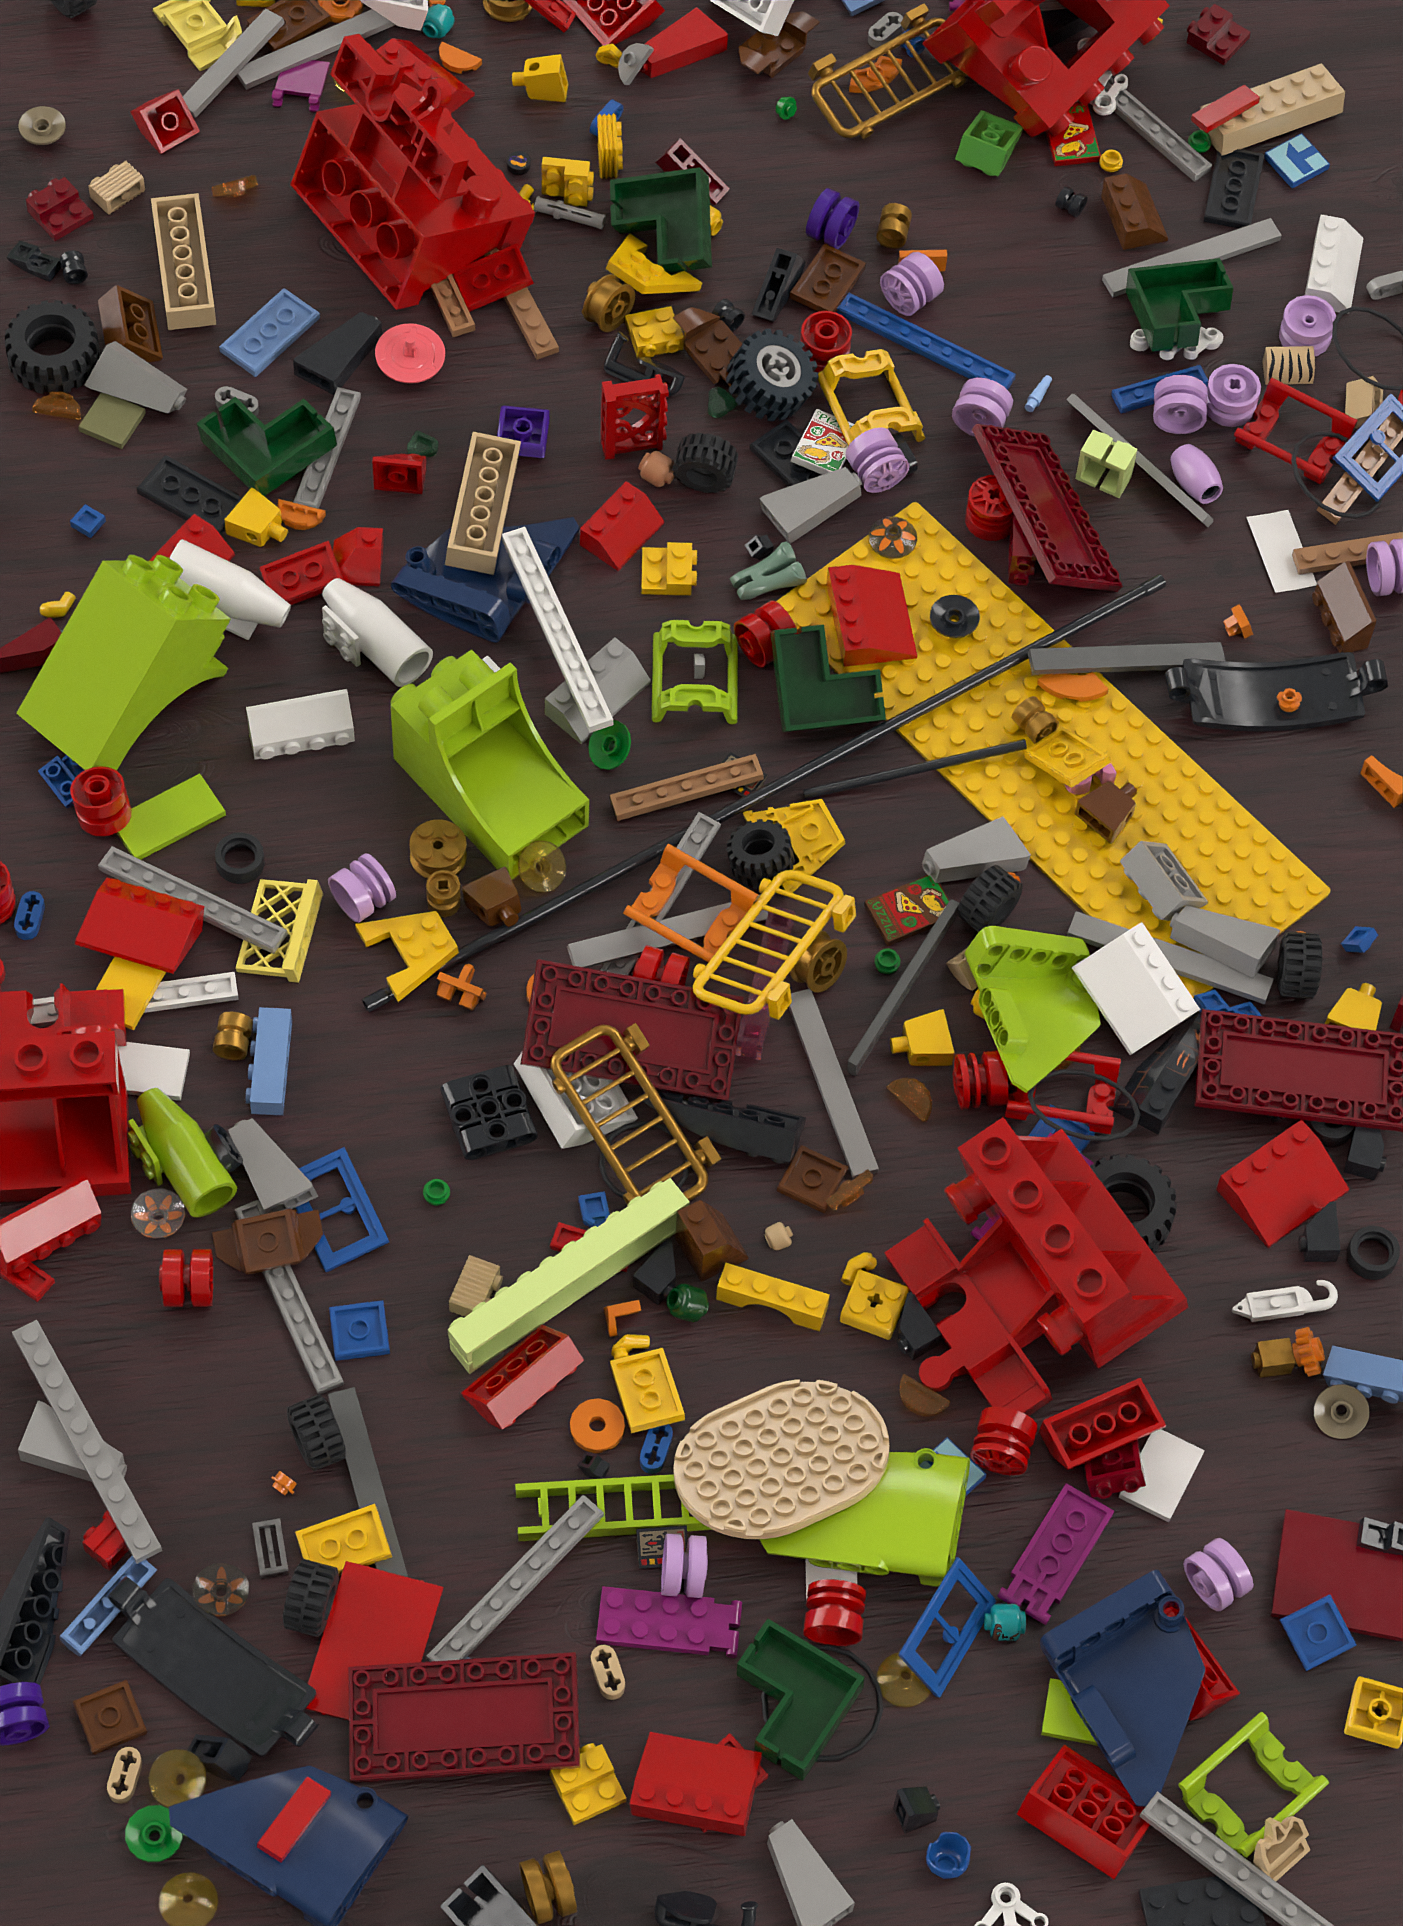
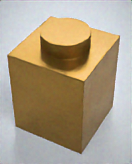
(1273, 1357)

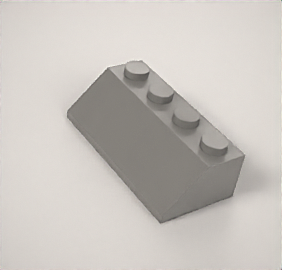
(619, 681)

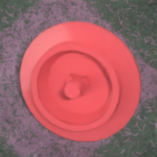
(410, 353)

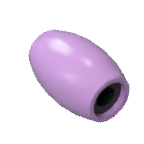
(1196, 474)

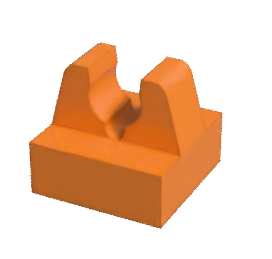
(1238, 623)

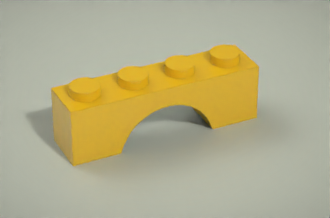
(799, 1303)

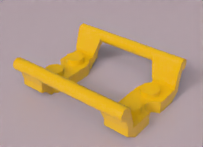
(872, 364)

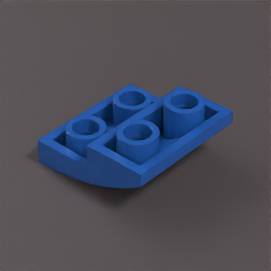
(59, 776)

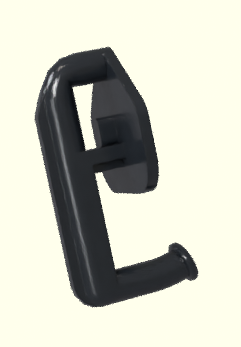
(628, 374)
(695, 1910)

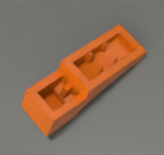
(1383, 780)

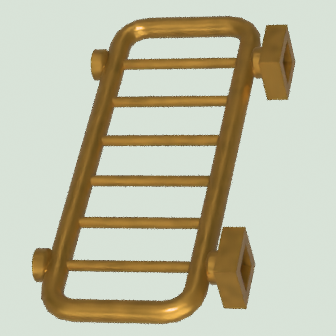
(823, 68)
(633, 1040)

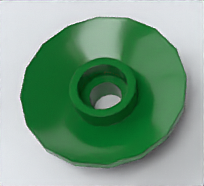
(602, 746)
(143, 1824)

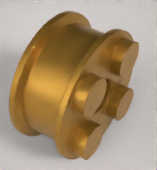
(507, 9)
(608, 302)
(437, 847)
(821, 963)

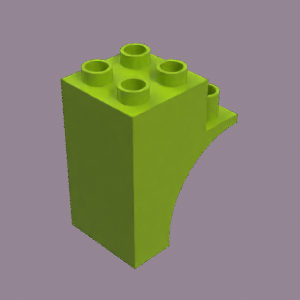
(124, 658)
(483, 760)

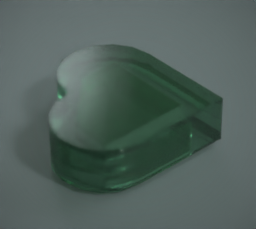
(720, 402)
(422, 445)

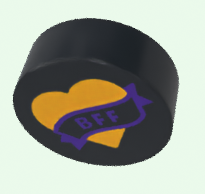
(518, 163)

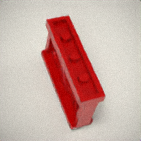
(625, 394)

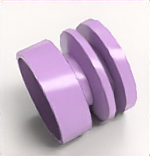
(912, 283)
(877, 460)
(362, 888)

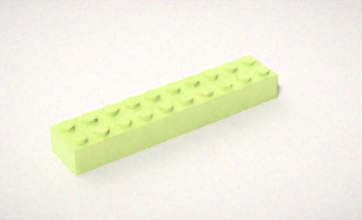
(566, 1276)

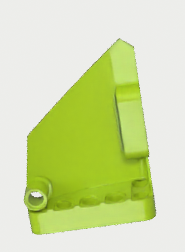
(1032, 998)
(900, 1526)

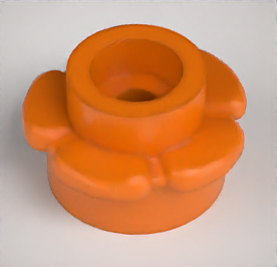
(1289, 705)
(283, 1483)

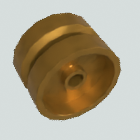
(548, 1887)

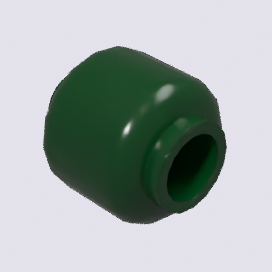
(687, 1302)

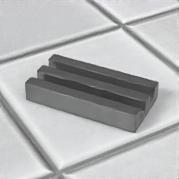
(273, 1570)

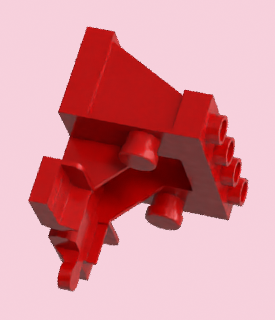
(1009, 55)
(403, 179)
(63, 1095)
(1049, 1265)

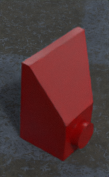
(165, 121)
(399, 473)
(360, 556)

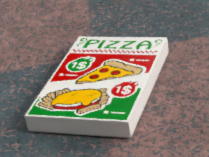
(821, 445)

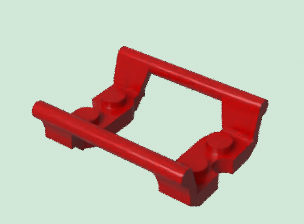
(1267, 415)
(1099, 1098)

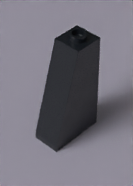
(339, 353)

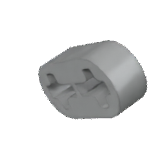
(882, 27)
(1386, 285)
(246, 399)

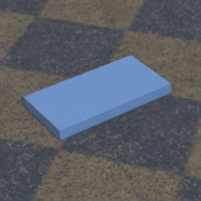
(269, 332)

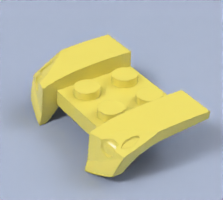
(199, 29)

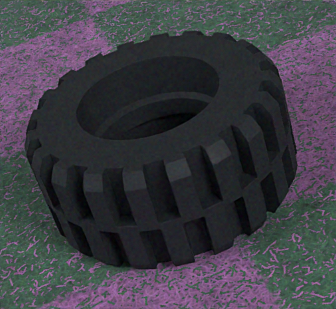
(46, 323)
(1149, 1186)

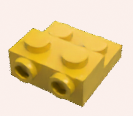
(568, 179)
(654, 332)
(669, 569)
(589, 1788)

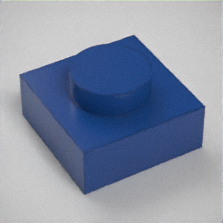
(87, 521)
(1359, 939)

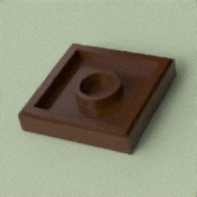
(812, 1178)
(110, 1717)

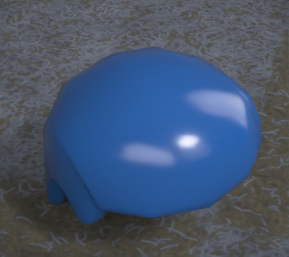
(948, 1855)

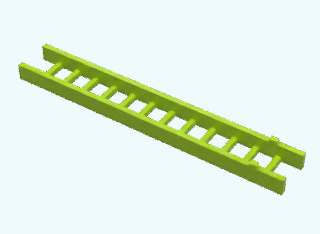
(602, 1486)

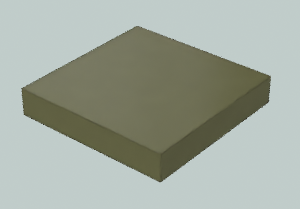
(112, 420)

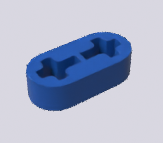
(610, 108)
(23, 914)
(662, 1449)

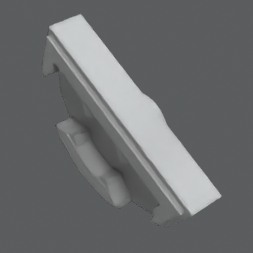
(632, 61)

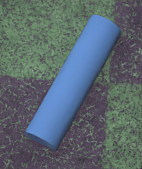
(100, 1610)

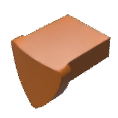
(619, 1310)

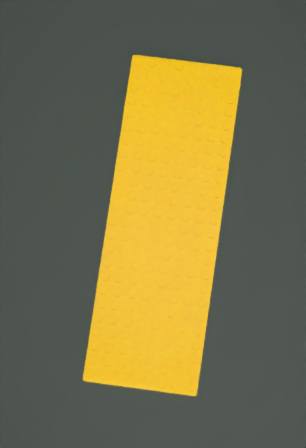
(1177, 803)

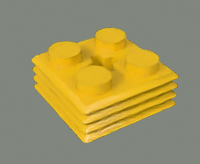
(609, 146)
(873, 1288)
(1362, 1719)

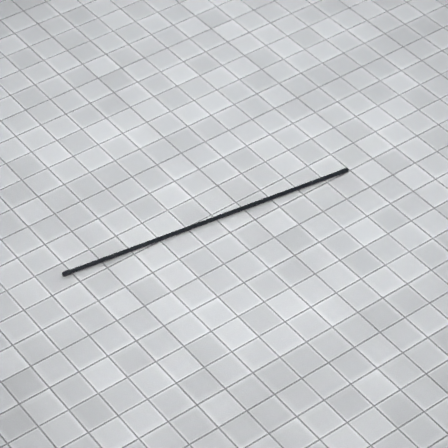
(1145, 589)

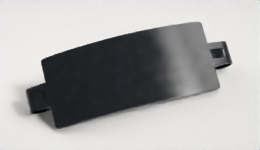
(1245, 693)
(212, 1667)

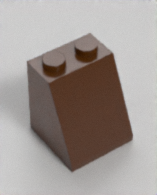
(707, 1240)

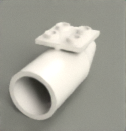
(240, 592)
(368, 626)

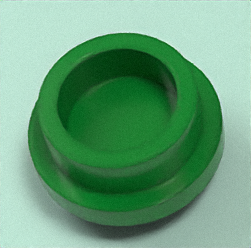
(786, 107)
(1199, 141)
(887, 961)
(436, 1192)

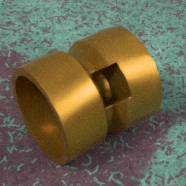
(894, 225)
(1034, 719)
(443, 893)
(233, 1037)

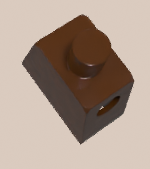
(1107, 809)
(493, 898)

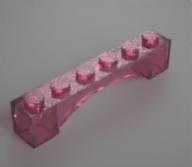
(755, 1026)

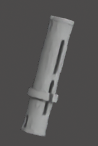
(561, 210)

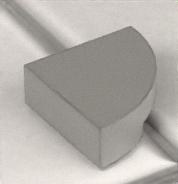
(699, 666)

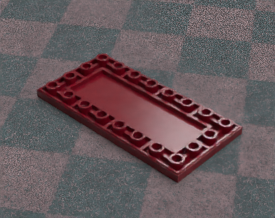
(1047, 508)
(687, 1037)
(1300, 1070)
(1323, 1559)
(463, 1717)

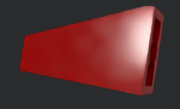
(684, 43)

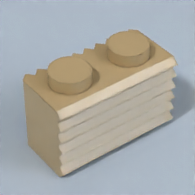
(116, 187)
(474, 1285)

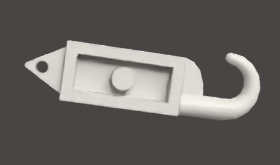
(1283, 1303)

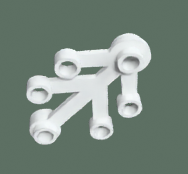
(1109, 97)
(1208, 338)
(1009, 1909)

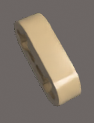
(613, 1669)
(131, 1776)

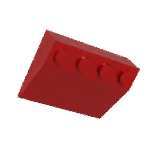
(615, 19)
(870, 615)
(141, 925)
(1282, 1184)
(695, 1784)
(1085, 1811)

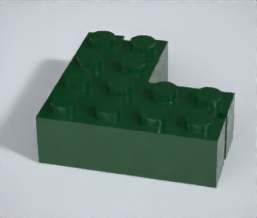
(675, 206)
(1171, 297)
(270, 452)
(810, 694)
(811, 1691)

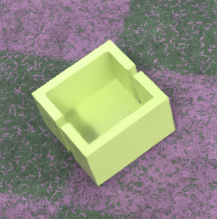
(1102, 453)

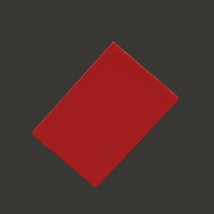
(371, 1622)

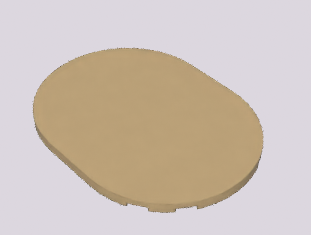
(781, 1459)

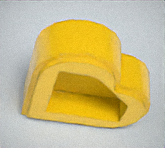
(609, 55)

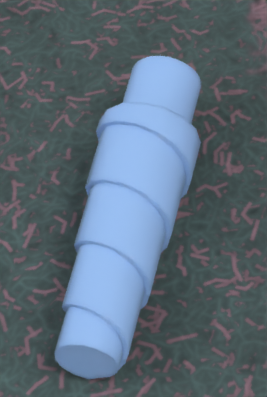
(1037, 395)

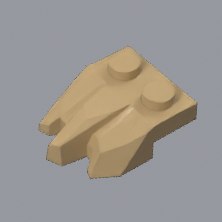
(1281, 1847)

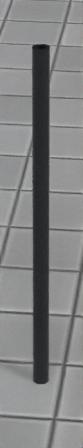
(914, 769)

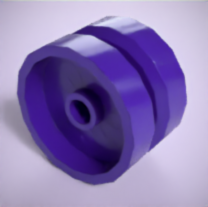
(832, 218)
(21, 1713)

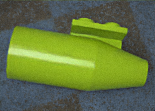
(177, 1146)

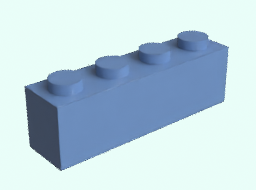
(270, 1061)
(1366, 1372)

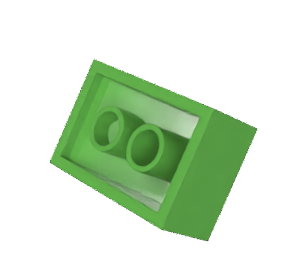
(988, 143)

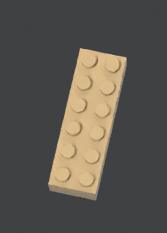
(1282, 107)
(183, 261)
(482, 503)

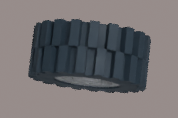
(767, 388)

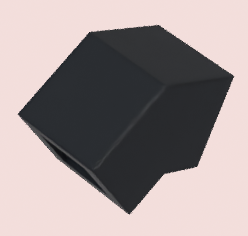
(760, 547)
(593, 1466)

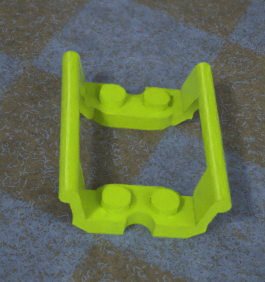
(685, 695)
(1269, 1755)

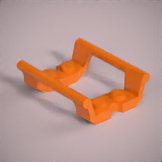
(663, 885)

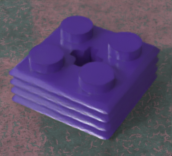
(531, 421)

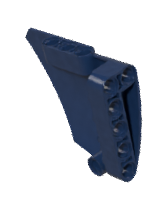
(473, 599)
(1131, 1679)
(326, 1863)

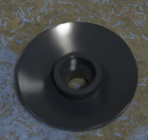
(954, 608)

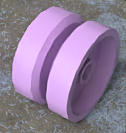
(1307, 323)
(1232, 395)
(982, 403)
(1180, 404)
(1385, 567)
(684, 1565)
(1218, 1574)

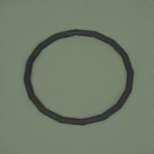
(619, 1131)

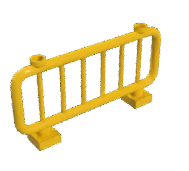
(776, 993)

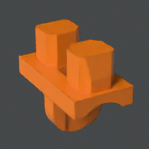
(449, 984)

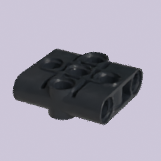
(465, 1102)

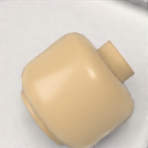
(778, 1236)

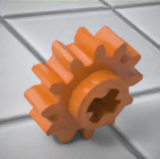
(1308, 1351)

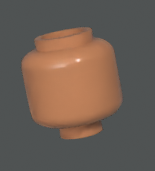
(656, 468)

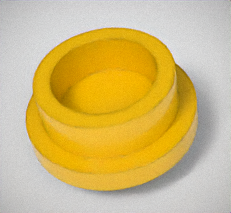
(1111, 161)

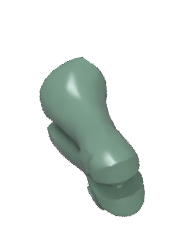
(772, 573)

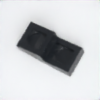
(31, 260)
(1380, 1536)

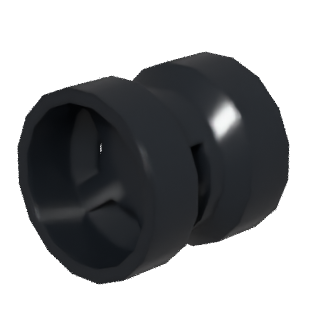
(1071, 201)
(73, 266)
(728, 314)

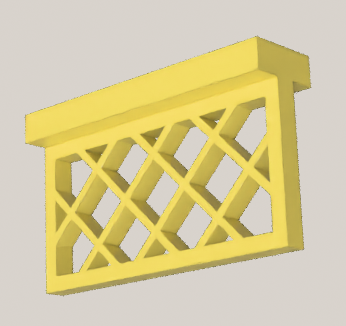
(301, 928)

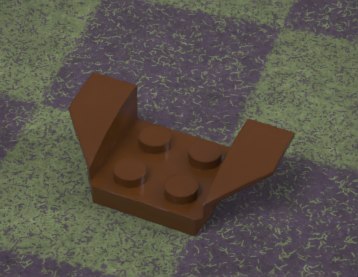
(774, 53)
(708, 342)
(268, 1240)

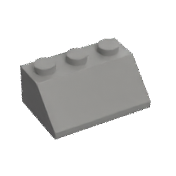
(1161, 879)

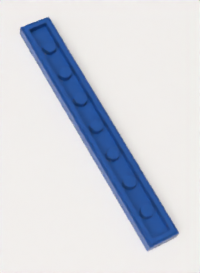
(922, 341)

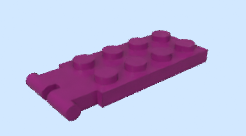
(1056, 1552)
(667, 1622)

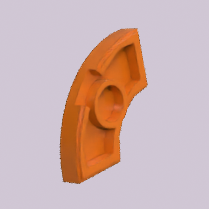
(870, 80)
(1076, 687)

